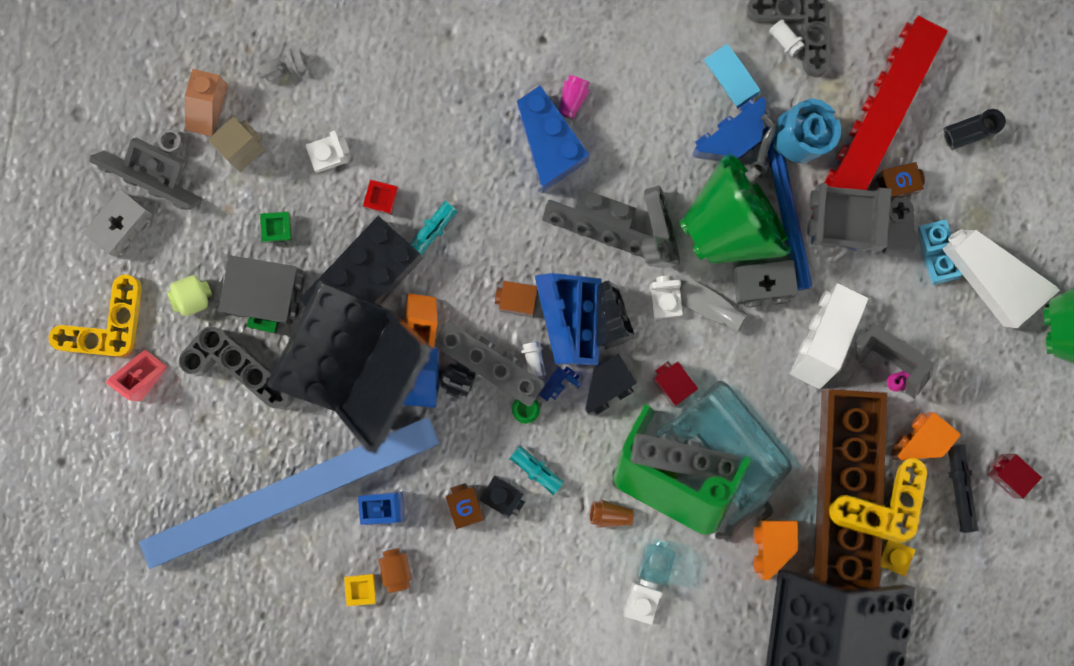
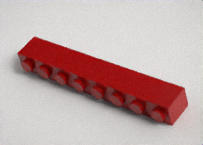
(887, 106)

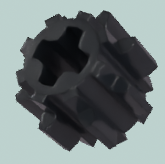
(458, 380)

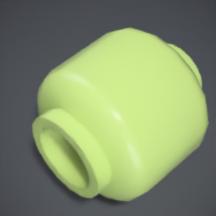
(189, 295)

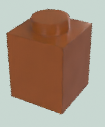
(516, 298)

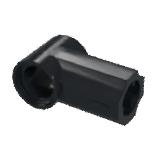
(973, 129)

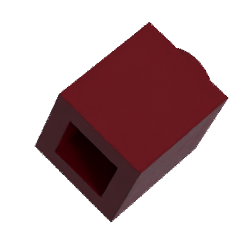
(674, 383)
(1014, 475)

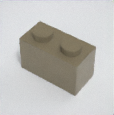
(237, 143)

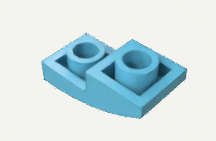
(732, 76)
(933, 239)

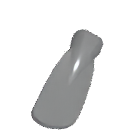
(711, 305)

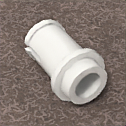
(787, 38)
(534, 358)

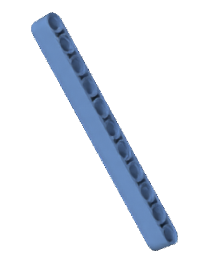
(286, 494)

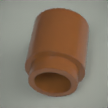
(395, 570)

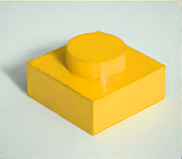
(896, 557)
(360, 589)

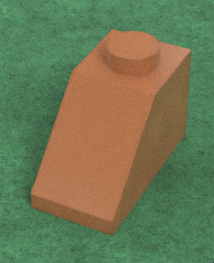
(203, 102)

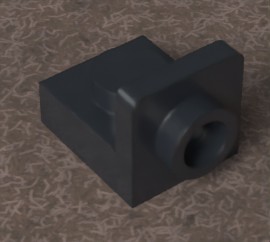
(503, 497)

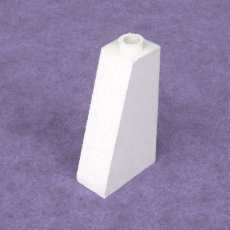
(999, 278)

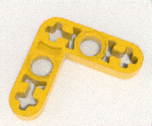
(106, 336)
(888, 517)

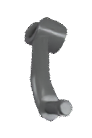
(765, 144)
(763, 512)

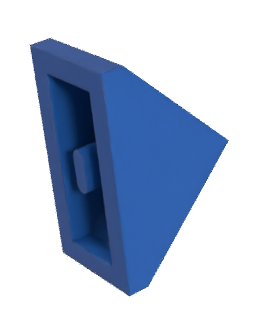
(381, 508)

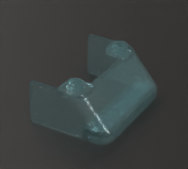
(730, 427)

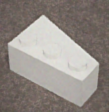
(829, 336)

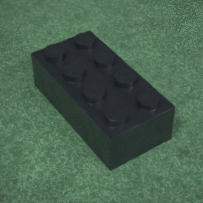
(371, 264)

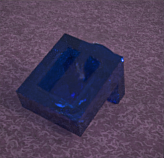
(554, 387)

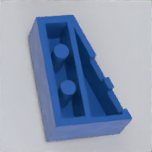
(550, 139)
(571, 316)

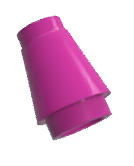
(573, 95)

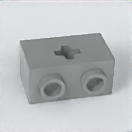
(105, 229)

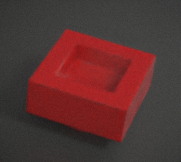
(380, 197)

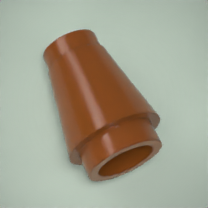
(610, 514)

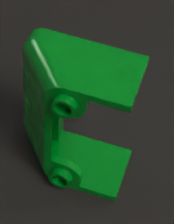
(696, 510)

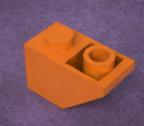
(422, 316)
(928, 438)
(776, 545)

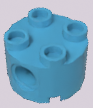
(807, 131)

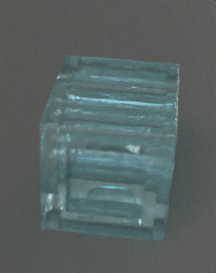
(659, 575)

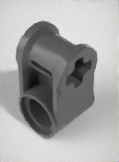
(901, 228)

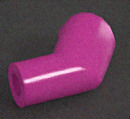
(897, 381)

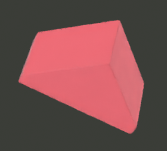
(137, 376)

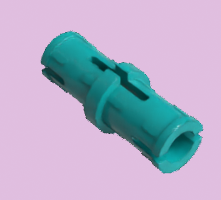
(433, 227)
(536, 470)

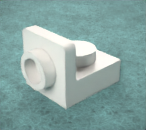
(328, 152)
(666, 297)
(643, 601)

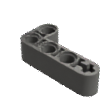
(222, 354)

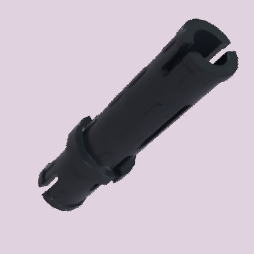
(962, 486)

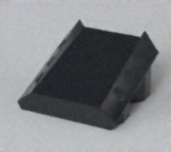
(613, 321)

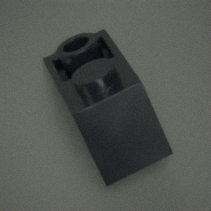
(607, 382)

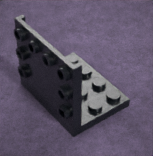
(352, 362)
(838, 626)

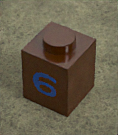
(903, 180)
(464, 506)

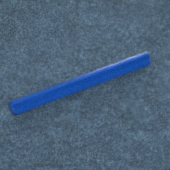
(789, 216)

